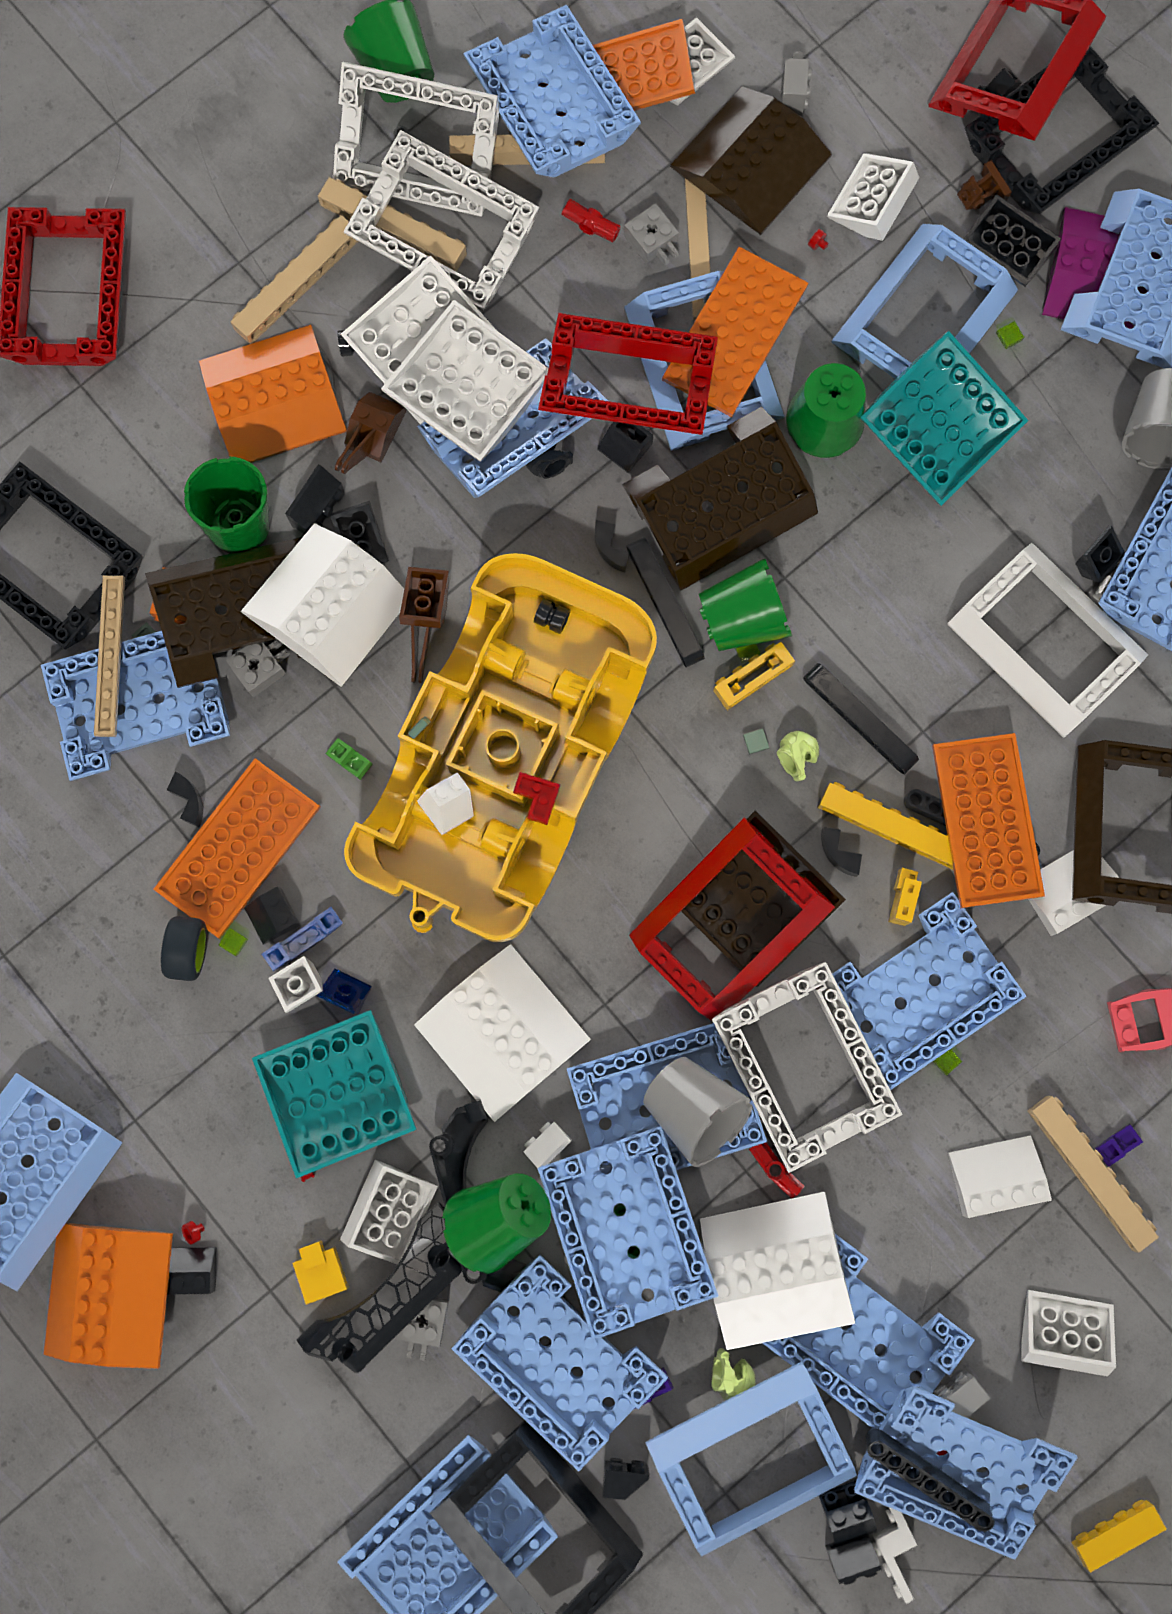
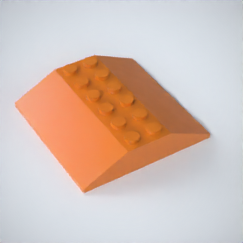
(272, 395)
(108, 1296)

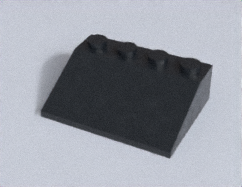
(1012, 240)

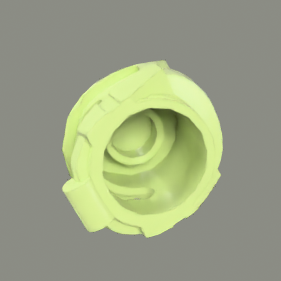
(795, 750)
(731, 1380)

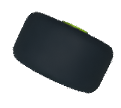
(183, 948)

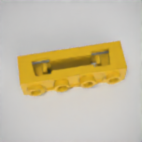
(780, 656)

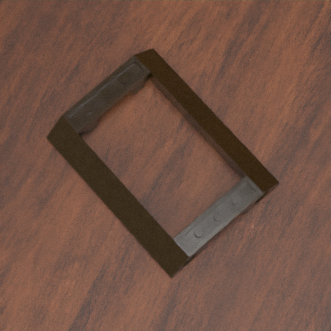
(1087, 855)

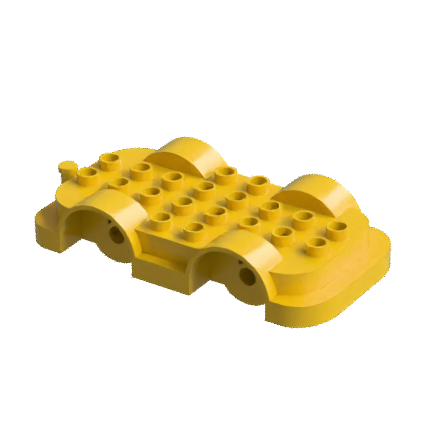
(500, 708)

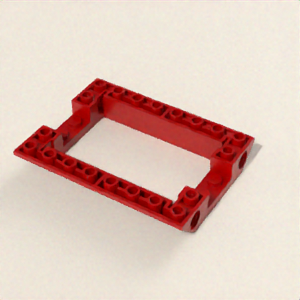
(1013, 116)
(32, 222)
(633, 341)
(760, 850)

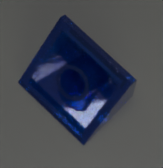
(345, 991)

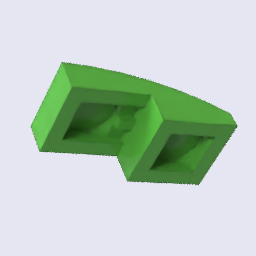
(349, 758)

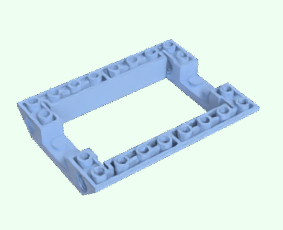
(942, 243)
(656, 303)
(731, 1417)

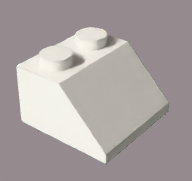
(447, 803)
(296, 983)
(547, 1145)

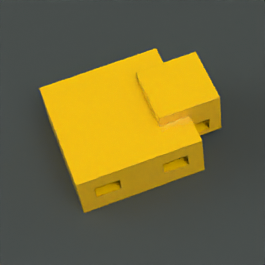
(906, 897)
(319, 1272)

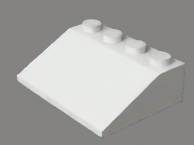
(705, 53)
(874, 195)
(1056, 907)
(998, 1177)
(387, 1212)
(1069, 1333)

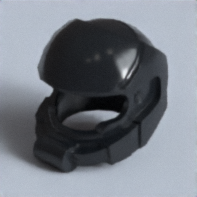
(541, 465)

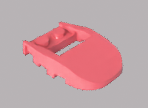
(1125, 1025)

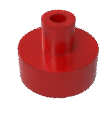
(818, 240)
(192, 1232)

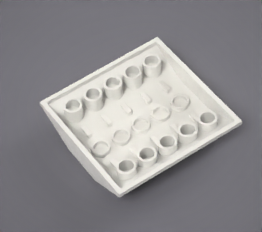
(403, 317)
(467, 381)
(327, 602)
(502, 1032)
(776, 1271)

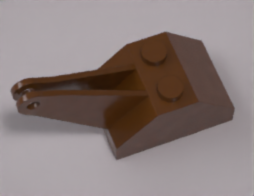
(370, 430)
(424, 606)

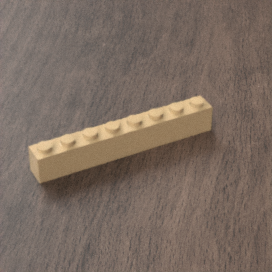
(505, 153)
(418, 235)
(293, 281)
(1093, 1174)

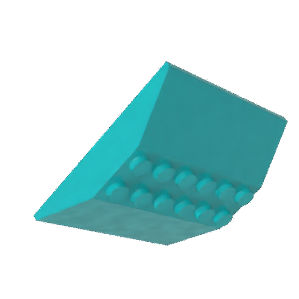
(943, 418)
(334, 1093)

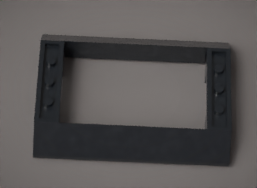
(1028, 194)
(13, 493)
(467, 1493)

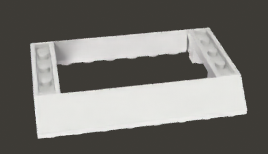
(412, 152)
(412, 187)
(1016, 671)
(875, 1113)

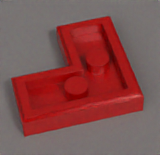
(543, 795)

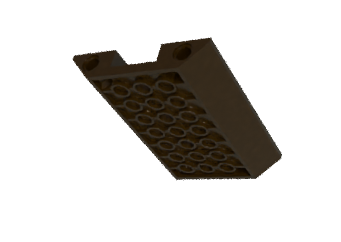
(737, 519)
(196, 592)

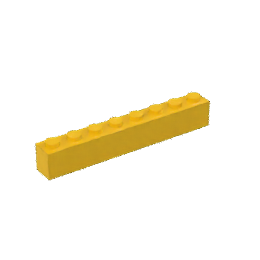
(887, 823)

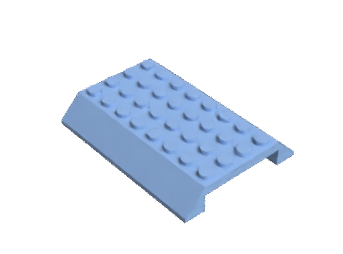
(416, 1565)

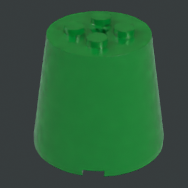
(390, 40)
(823, 423)
(229, 503)
(744, 609)
(495, 1221)

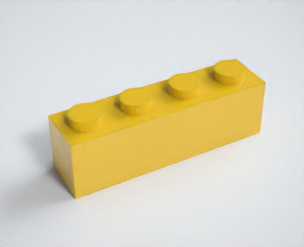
(1118, 1535)

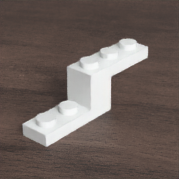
(891, 1543)

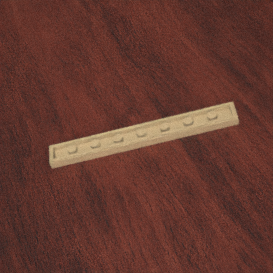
(697, 237)
(109, 656)

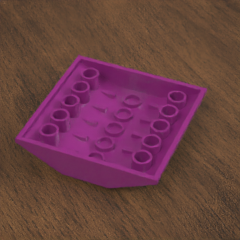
(1080, 261)

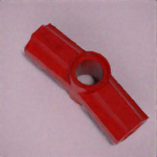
(591, 221)
(785, 1181)

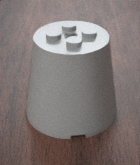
(1150, 424)
(696, 1109)

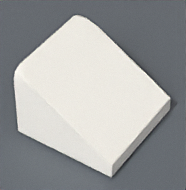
(1101, 588)

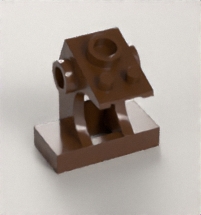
(991, 185)

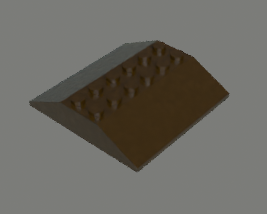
(753, 157)
(747, 908)

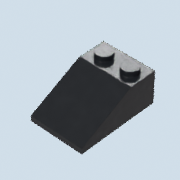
(361, 527)

